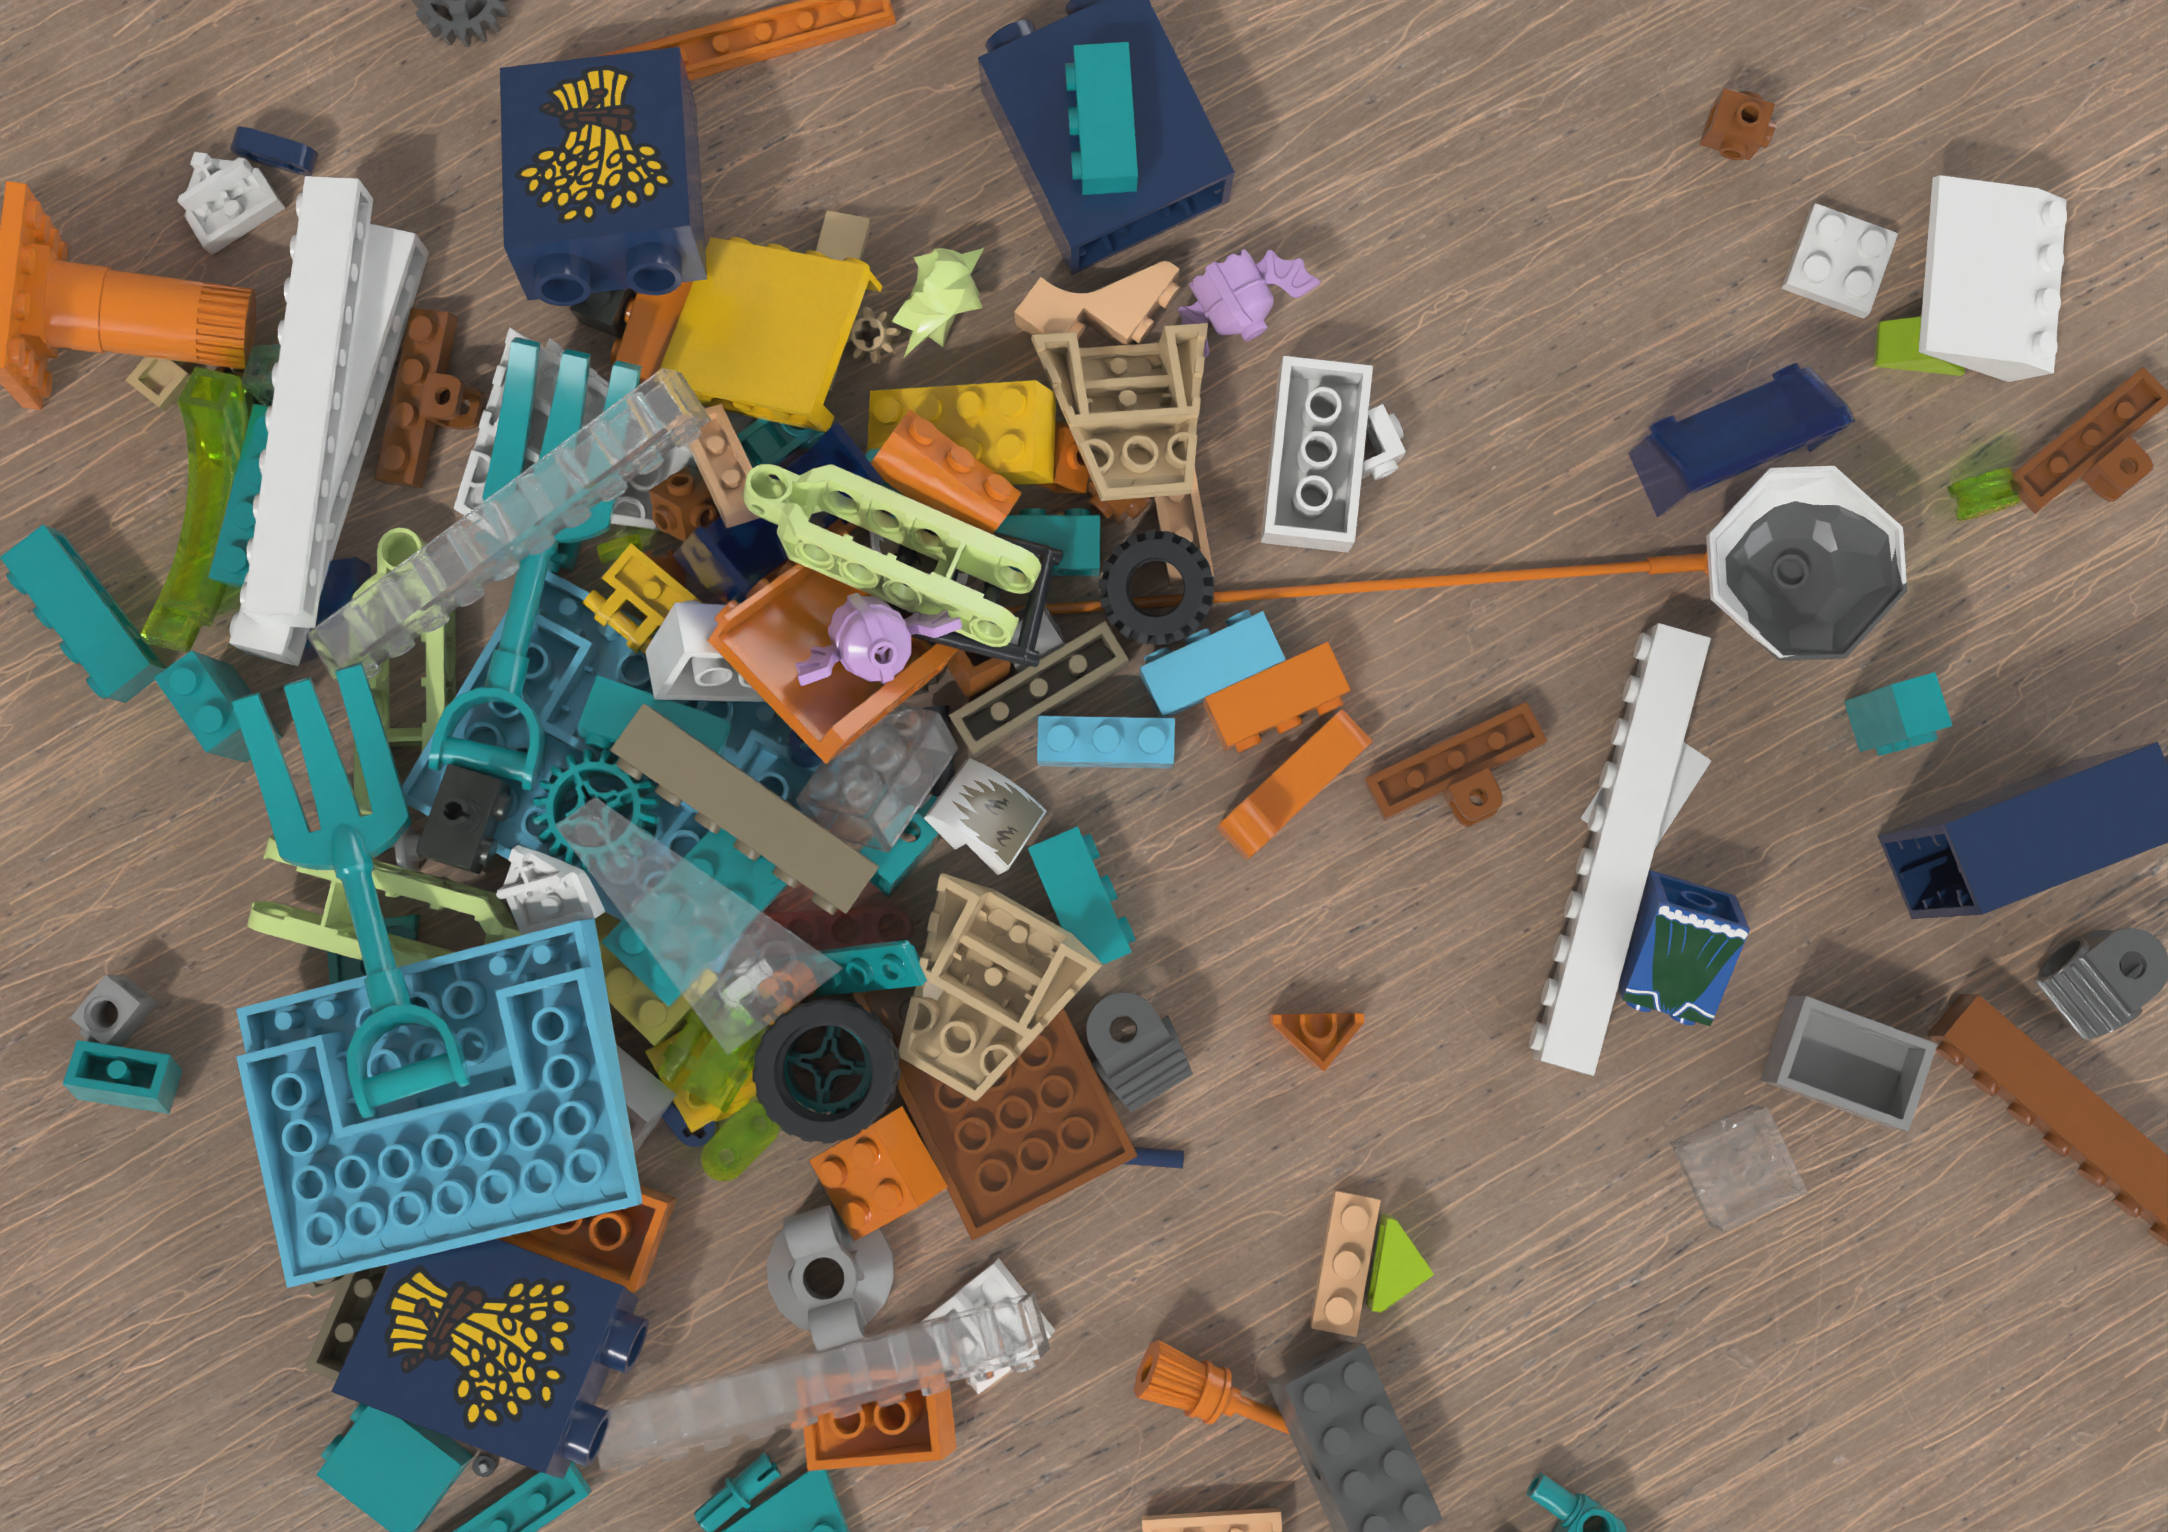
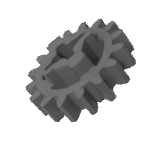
(469, 18)

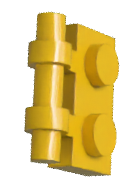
(646, 587)

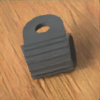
(2104, 978)
(1146, 1063)

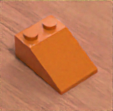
(895, 1434)

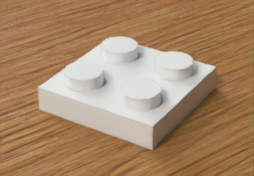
(1839, 261)

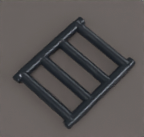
(1024, 652)

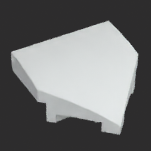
(226, 200)
(547, 891)

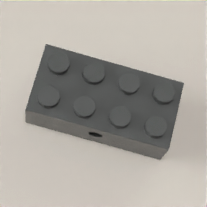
(1353, 1443)

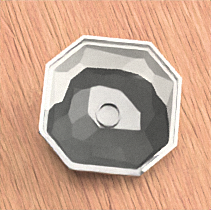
(1806, 563)

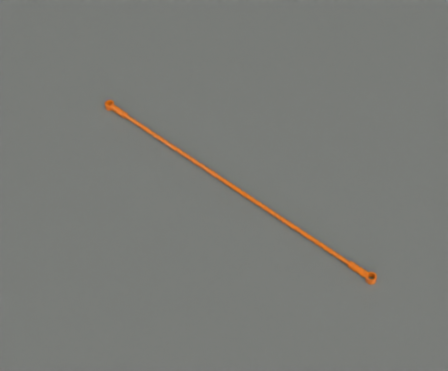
(1652, 566)

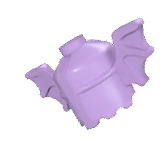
(1238, 295)
(870, 628)

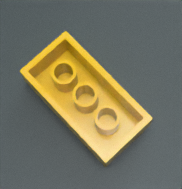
(1000, 423)

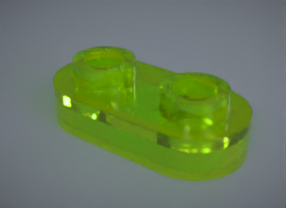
(741, 1140)

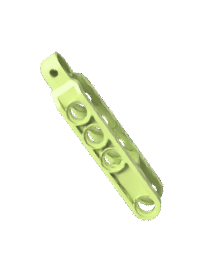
(958, 546)
(440, 677)
(335, 928)

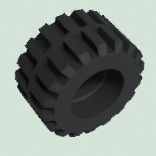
(1117, 579)

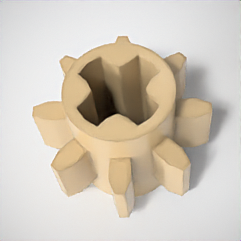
(881, 344)

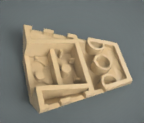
(1131, 408)
(989, 985)

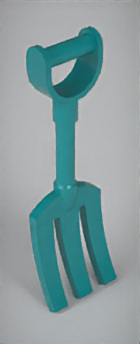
(507, 461)
(347, 847)

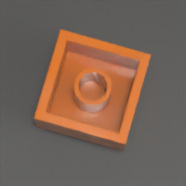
(878, 1174)

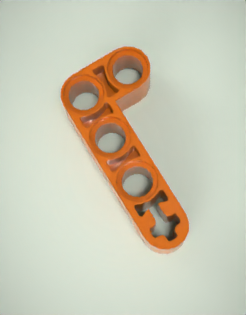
(1294, 784)

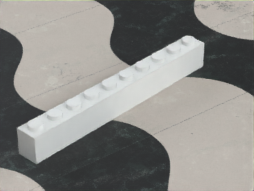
(388, 291)
(307, 403)
(1620, 848)

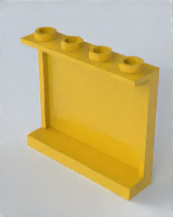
(768, 330)

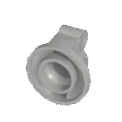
(866, 1269)

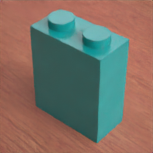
(203, 697)
(392, 1468)

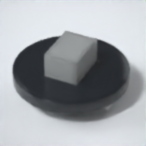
(484, 1465)

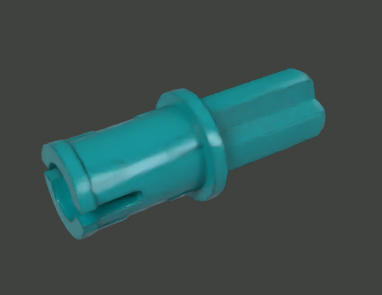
(737, 1493)

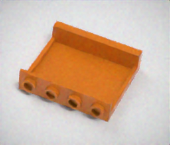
(780, 627)

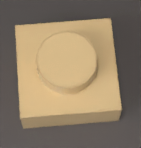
(159, 380)

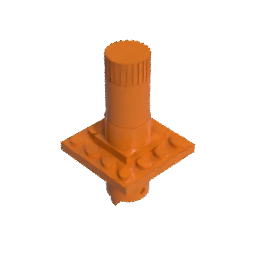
(101, 309)

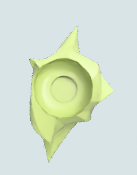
(940, 293)

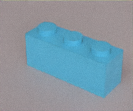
(1209, 663)
(1105, 742)

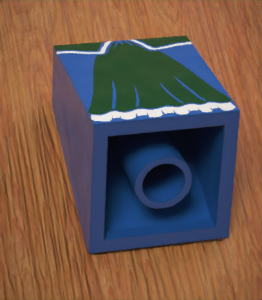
(1682, 949)

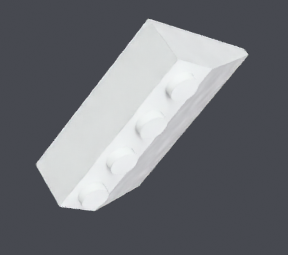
(1993, 277)

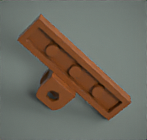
(423, 399)
(2096, 447)
(1459, 768)

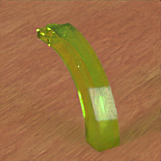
(215, 432)

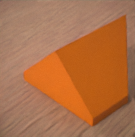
(1318, 1035)

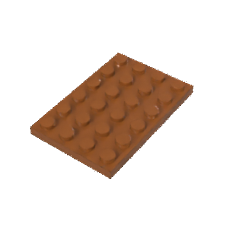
(1027, 1136)

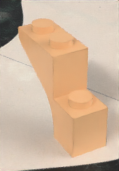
(1117, 311)

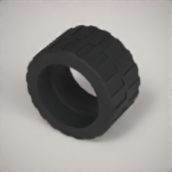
(771, 1082)

